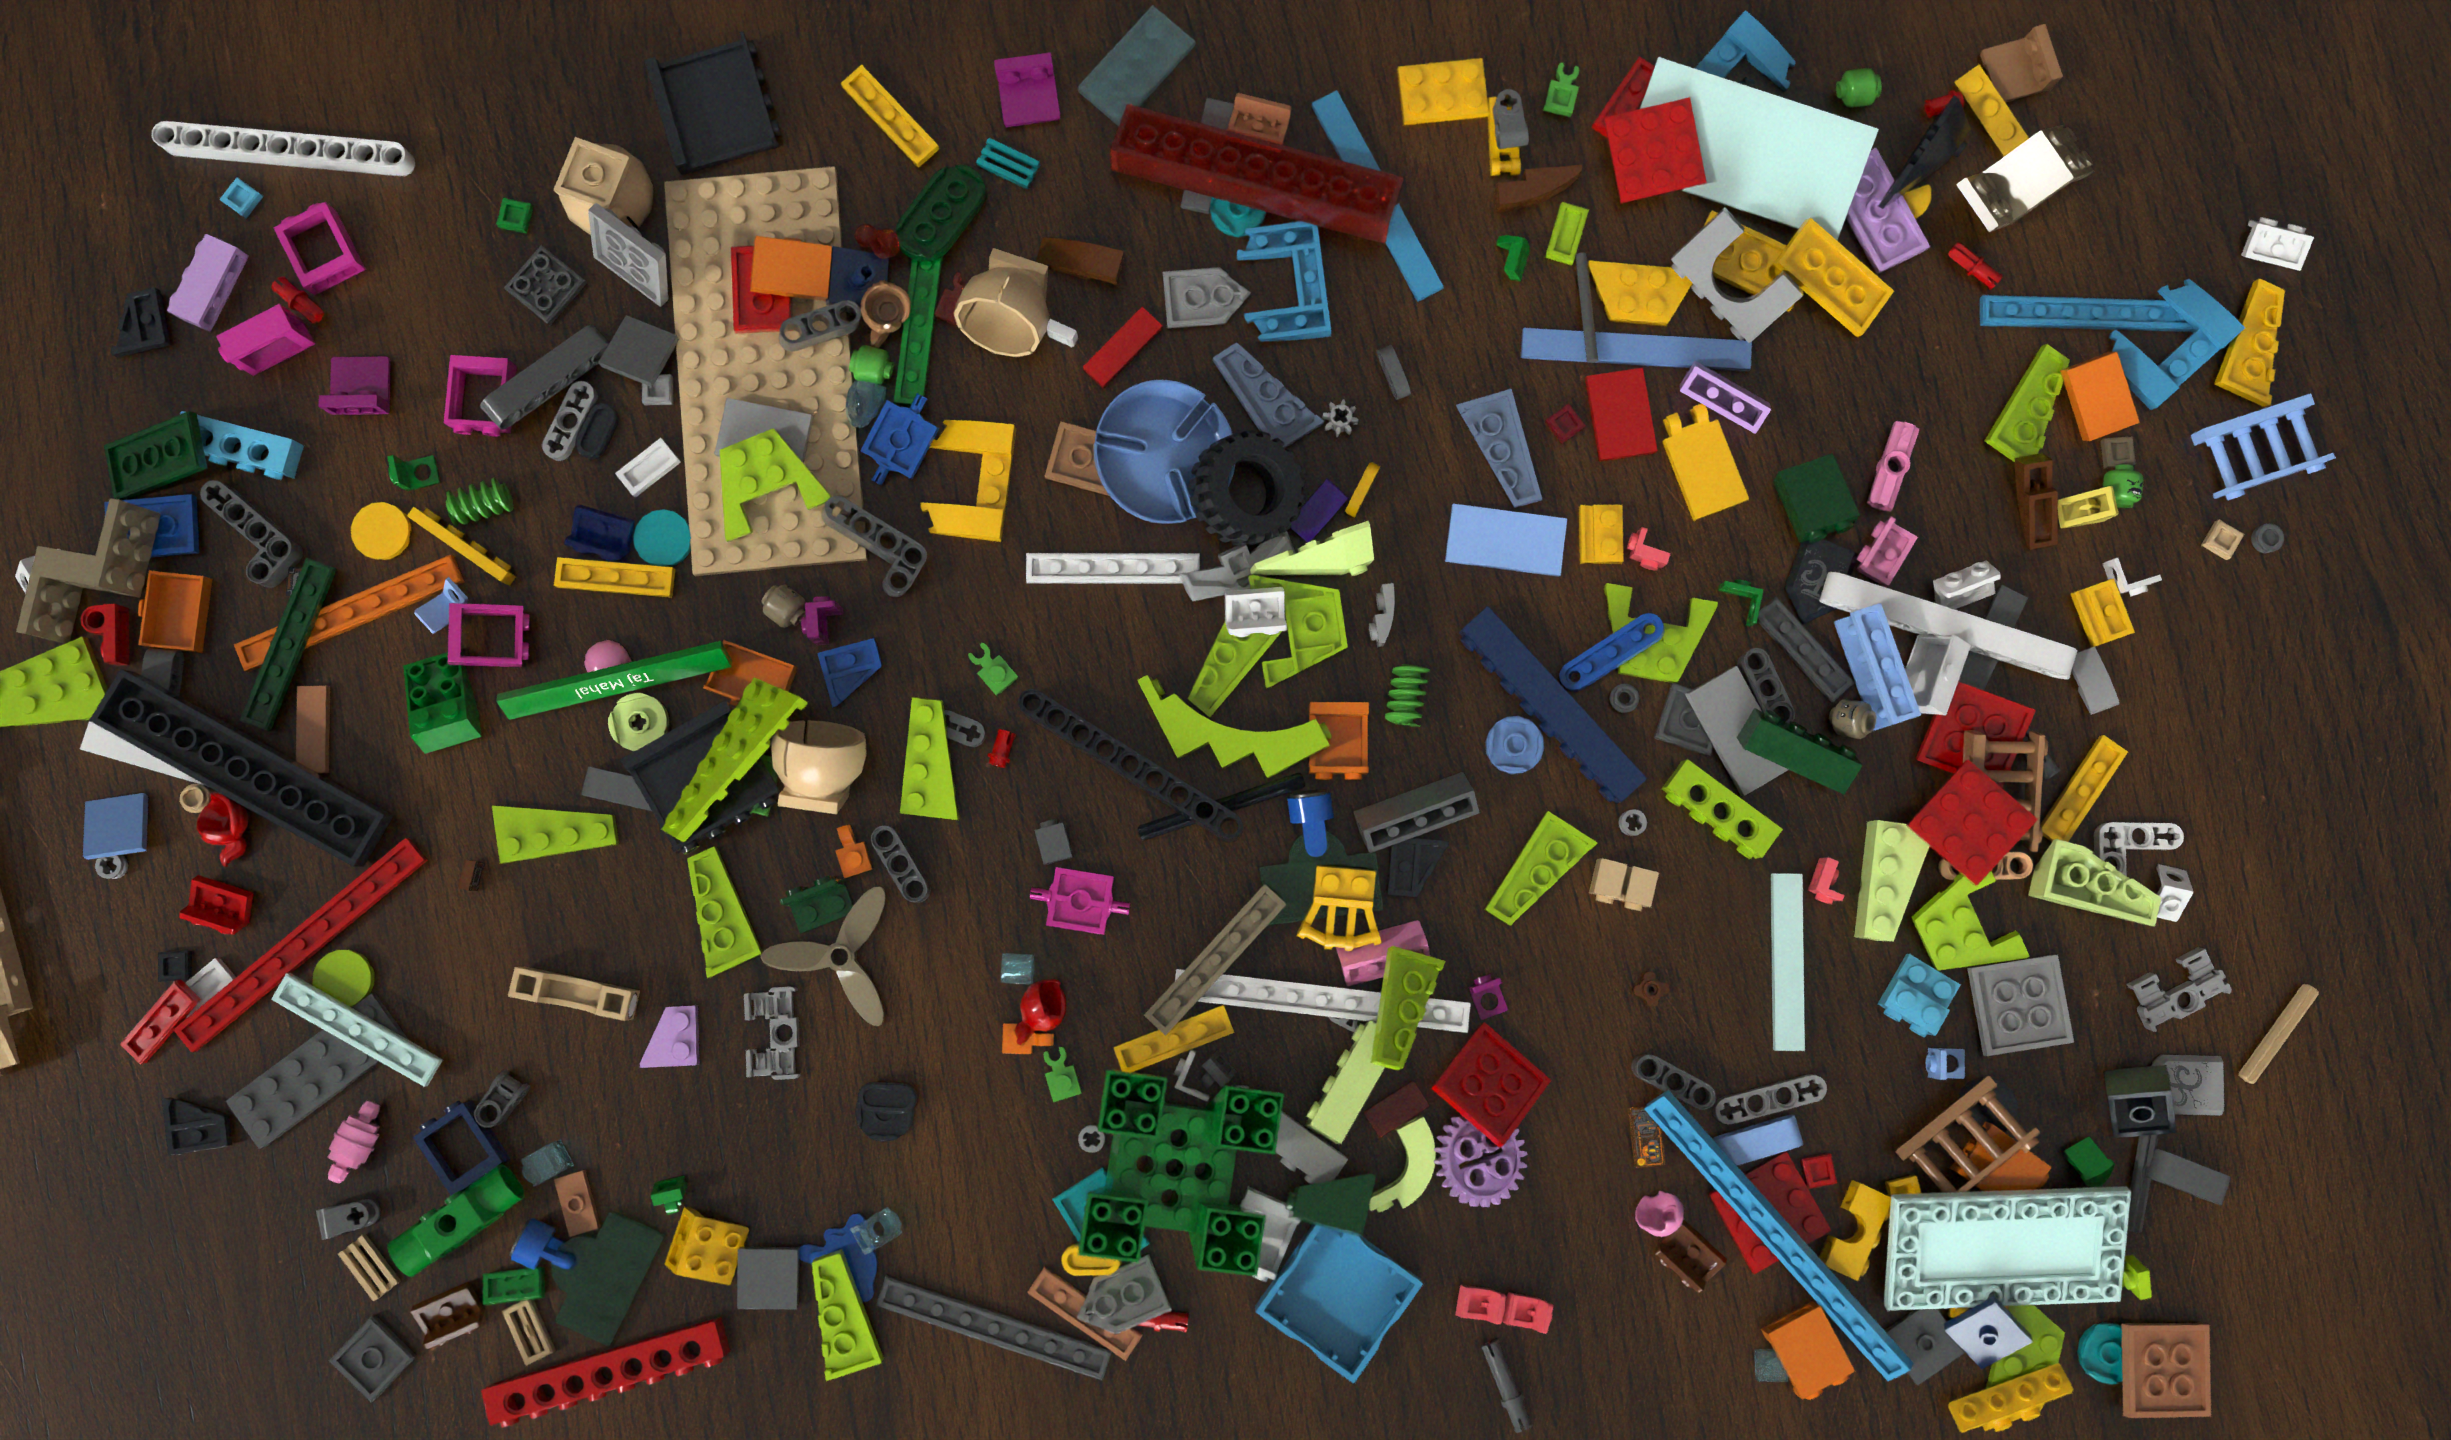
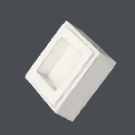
(1062, 333)

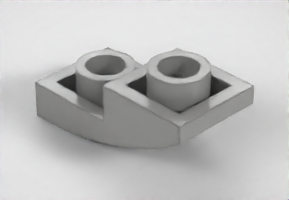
(1382, 623)
(2093, 681)

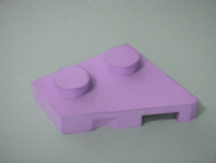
(674, 1039)

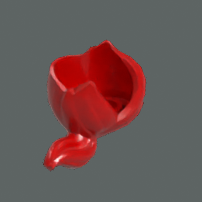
(223, 823)
(1041, 1009)

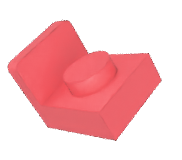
(1823, 877)

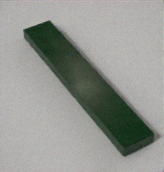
(288, 644)

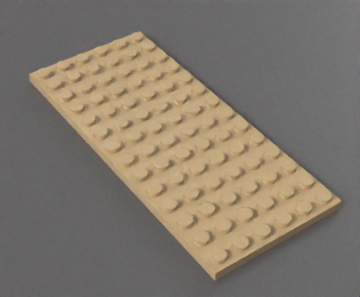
(718, 364)

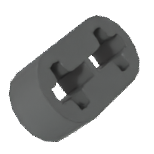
(1393, 372)
(965, 722)

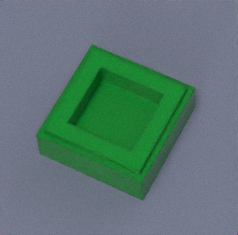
(514, 215)

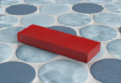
(1628, 94)
(1122, 347)
(160, 1021)

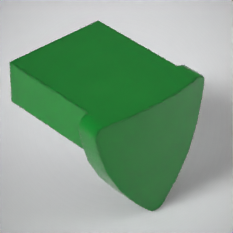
(1517, 257)
(2089, 1162)

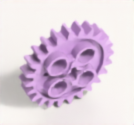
(1488, 1184)

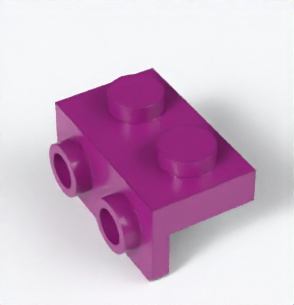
(815, 622)

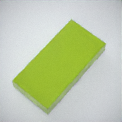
(1566, 233)

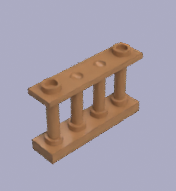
(1977, 747)
(1962, 1114)

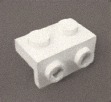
(1966, 585)
(1255, 611)

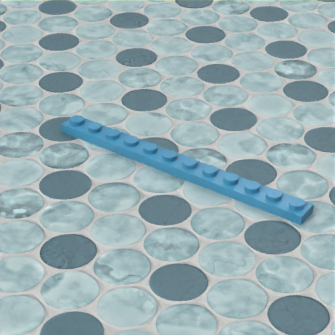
(1778, 1236)

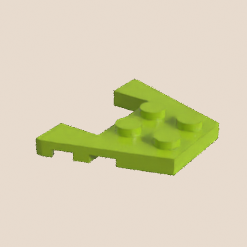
(759, 468)
(1313, 626)
(1671, 654)
(1955, 934)

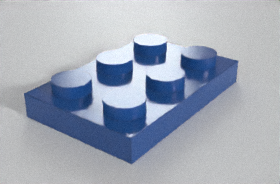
(177, 524)

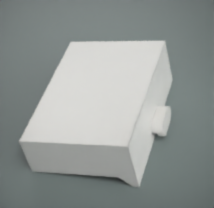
(1935, 671)

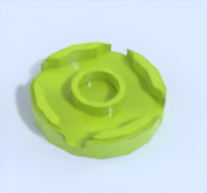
(344, 976)

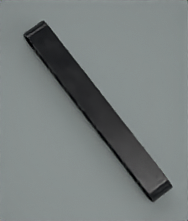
(1120, 754)

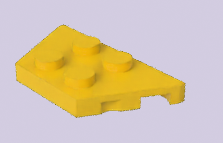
(1638, 292)

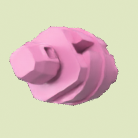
(353, 1141)

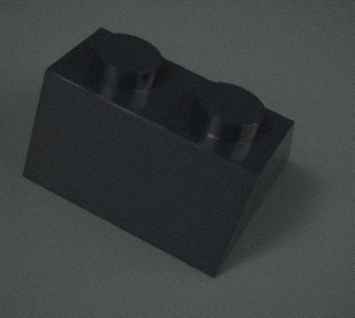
(2140, 1101)

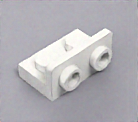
(2277, 244)

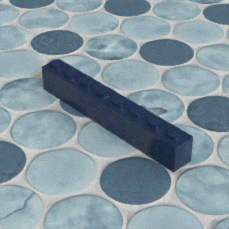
(1552, 705)

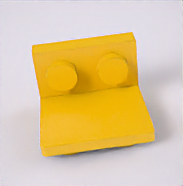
(705, 1248)

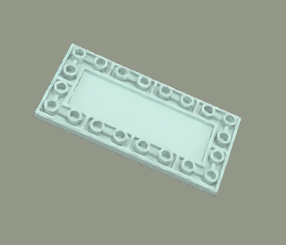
(1767, 149)
(2006, 1246)

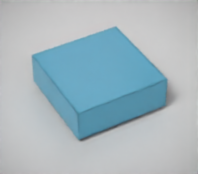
(241, 198)

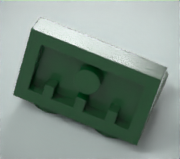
(819, 904)

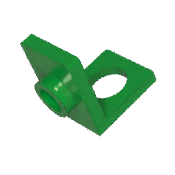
(403, 473)
(1744, 589)

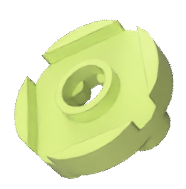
(625, 713)

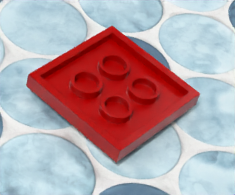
(1655, 150)
(1980, 711)
(1971, 822)
(1491, 1084)
(1788, 1194)

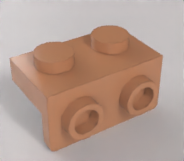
(1260, 118)

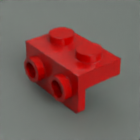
(217, 905)

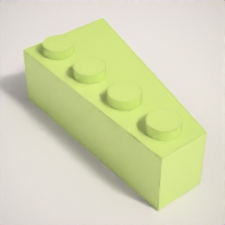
(1887, 878)
(1348, 1088)

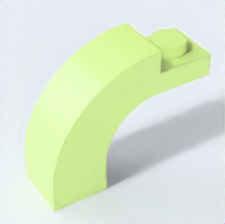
(1418, 1167)

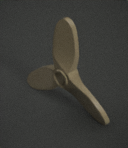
(853, 934)

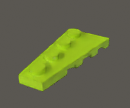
(2026, 415)
(1226, 666)
(543, 833)

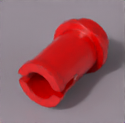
(1936, 105)
(1001, 748)

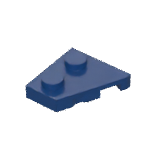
(849, 667)

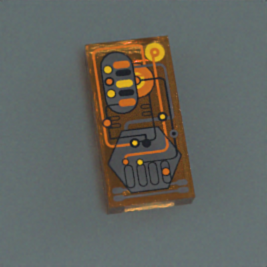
(1646, 1139)

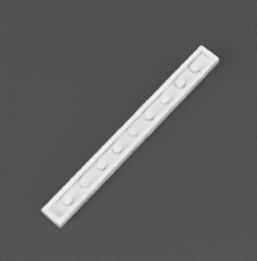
(1325, 1001)

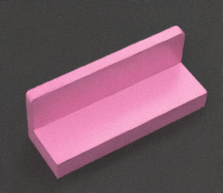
(1369, 961)

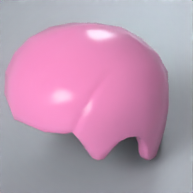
(605, 655)
(1660, 1214)

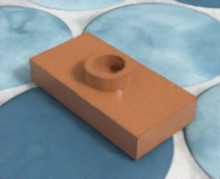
(577, 1203)

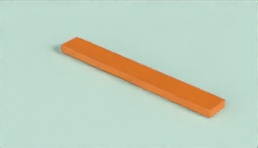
(361, 608)

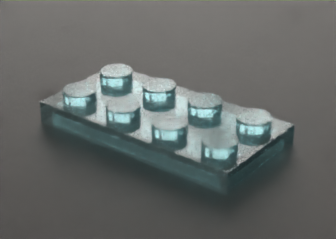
(1136, 65)

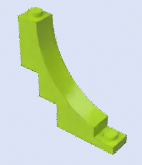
(1191, 731)

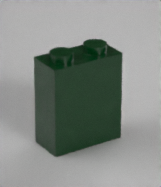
(1816, 499)

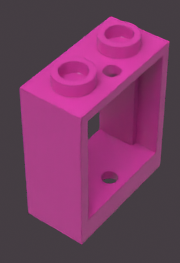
(331, 272)
(264, 340)
(458, 368)
(456, 611)

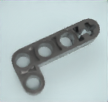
(249, 527)
(871, 541)

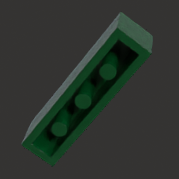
(1799, 750)

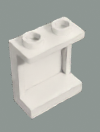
(1277, 1231)

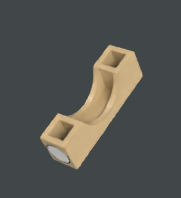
(574, 992)

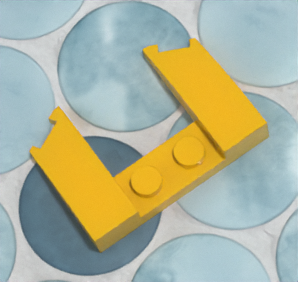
(986, 518)

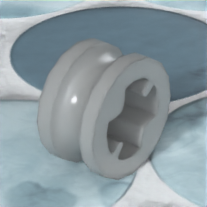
(1641, 819)
(105, 872)
(1092, 1148)

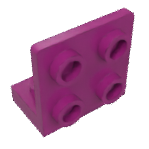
(1027, 89)
(358, 386)

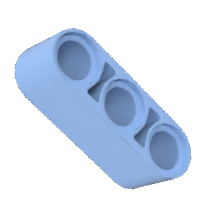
(1761, 1140)

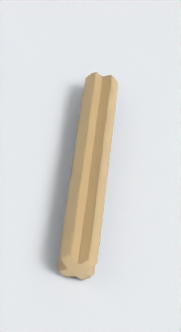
(2278, 1033)

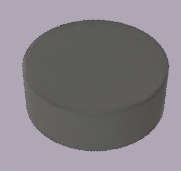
(2267, 538)

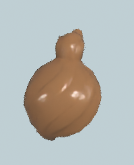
(884, 309)

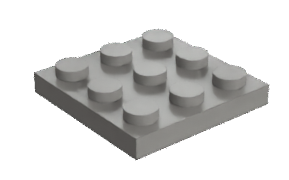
(628, 254)
(2020, 1005)

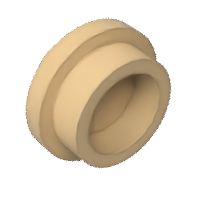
(195, 798)

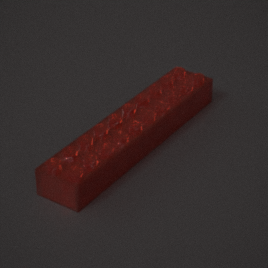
(1255, 173)

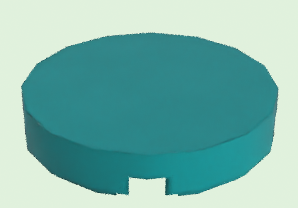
(1234, 218)
(662, 538)
(2101, 1352)

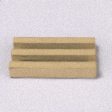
(359, 1273)
(539, 1326)

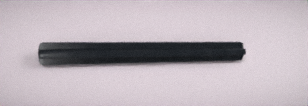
(1232, 802)

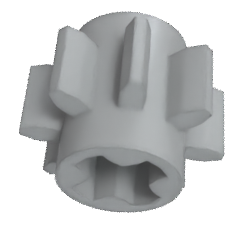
(1339, 426)

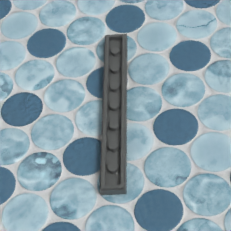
(994, 1327)

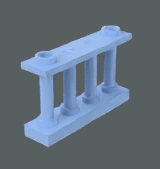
(2267, 420)
(1877, 665)

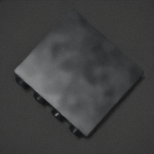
(714, 105)
(670, 764)

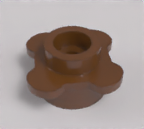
(1650, 980)

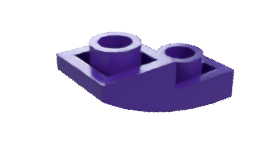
(1318, 510)

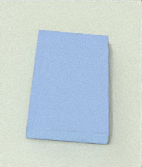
(1506, 540)

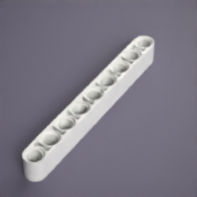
(272, 142)
(1937, 620)

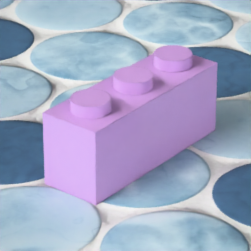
(207, 282)
(1725, 397)

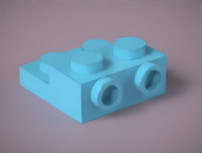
(1919, 996)

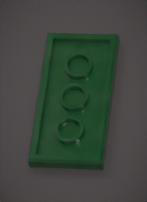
(155, 456)

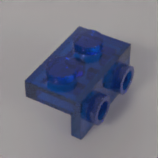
(600, 533)

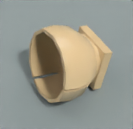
(605, 177)
(1005, 305)
(822, 768)

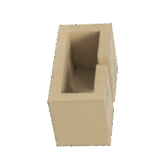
(1623, 883)

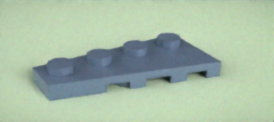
(1265, 397)
(1501, 438)

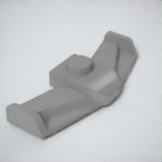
(1234, 569)

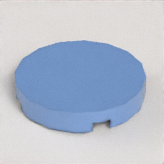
(1514, 745)

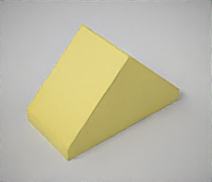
(2087, 508)

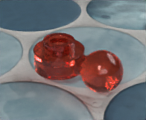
(882, 241)

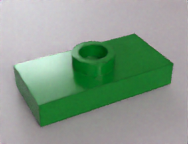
(513, 1286)

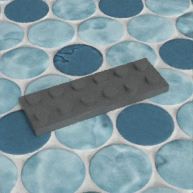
(305, 1079)

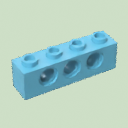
(282, 456)

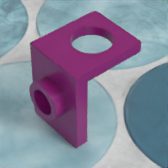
(1484, 985)

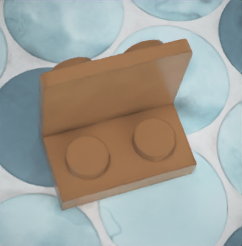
(2023, 65)

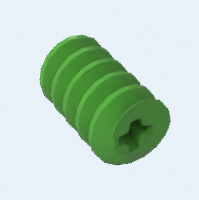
(479, 502)
(1406, 694)

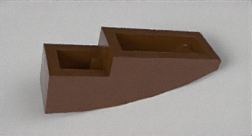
(1535, 187)
(1081, 259)
(2037, 500)

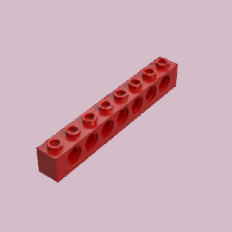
(500, 1396)

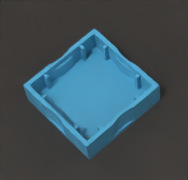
(1338, 1297)

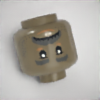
(783, 605)
(1852, 718)

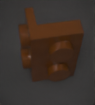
(1690, 1256)
(449, 1315)

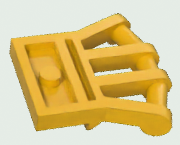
(1342, 888)

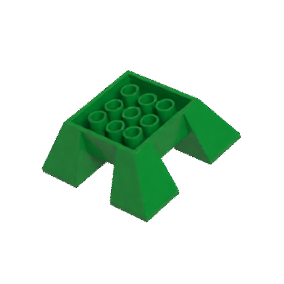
(1220, 1233)

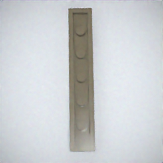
(1215, 959)

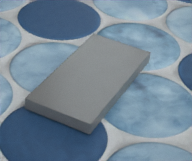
(1723, 709)

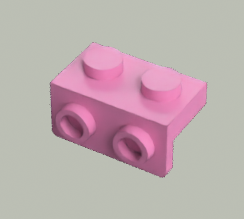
(1886, 552)

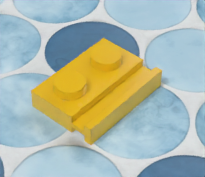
(1601, 534)
(2102, 613)

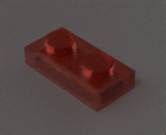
(1396, 1109)

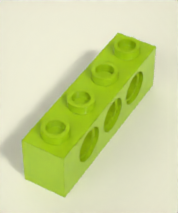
(1762, 830)

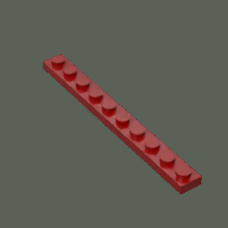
(300, 945)

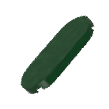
(940, 212)

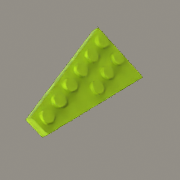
(52, 686)
(733, 753)

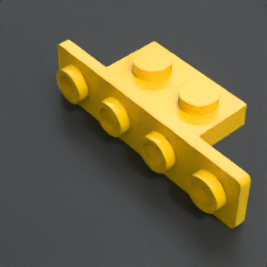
(2010, 1400)

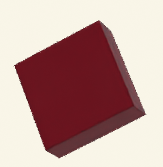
(1565, 423)

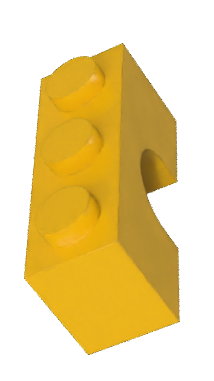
(1852, 1254)

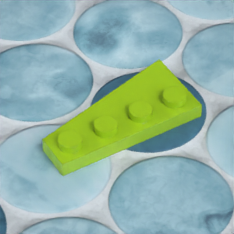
(928, 773)
(1543, 860)
(721, 916)
(1404, 994)
(844, 1324)

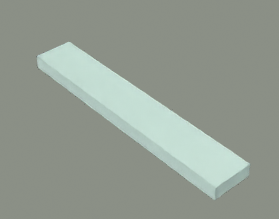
(1787, 962)
(357, 1029)

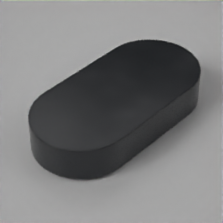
(597, 431)
(887, 1097)

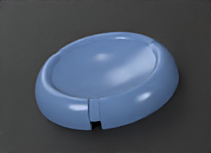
(1150, 446)

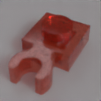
(948, 301)

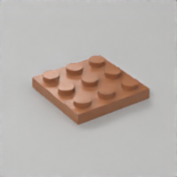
(2166, 1370)

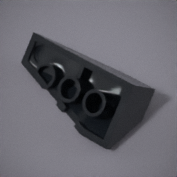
(1936, 147)

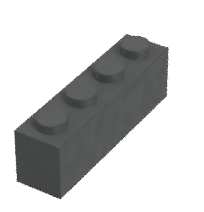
(1416, 812)

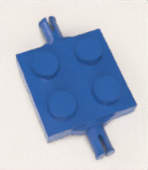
(899, 439)

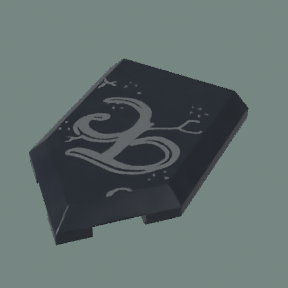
(1810, 573)

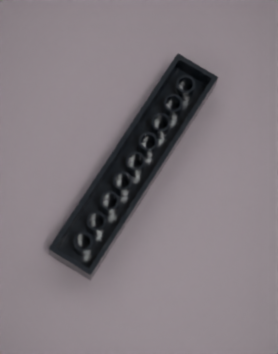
(241, 768)

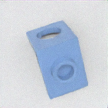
(436, 611)
(1937, 1063)

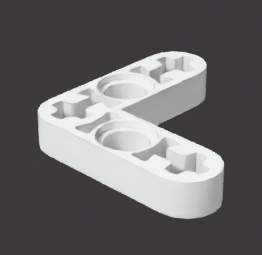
(2123, 839)

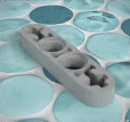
(1770, 1102)

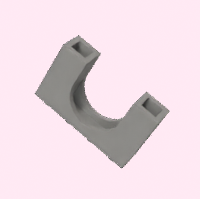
(1747, 315)

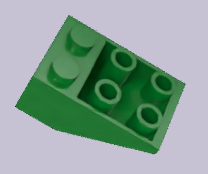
(440, 704)

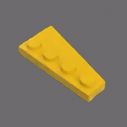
(2251, 353)

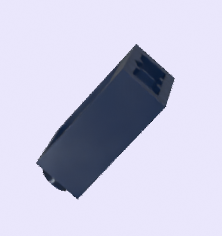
(485, 1135)

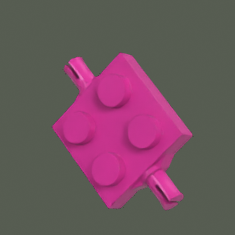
(1080, 901)

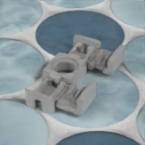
(2162, 1008)
(783, 1058)

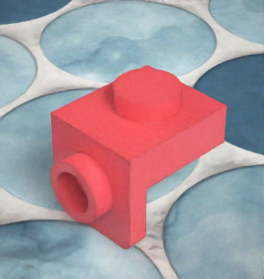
(1648, 556)
(1481, 1304)
(1527, 1312)

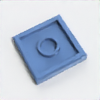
(115, 826)

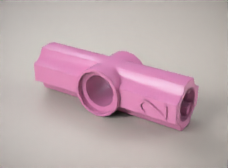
(1898, 449)

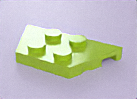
(2037, 1355)

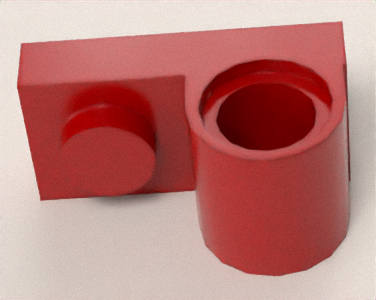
(114, 631)

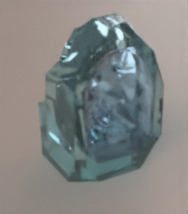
(864, 402)

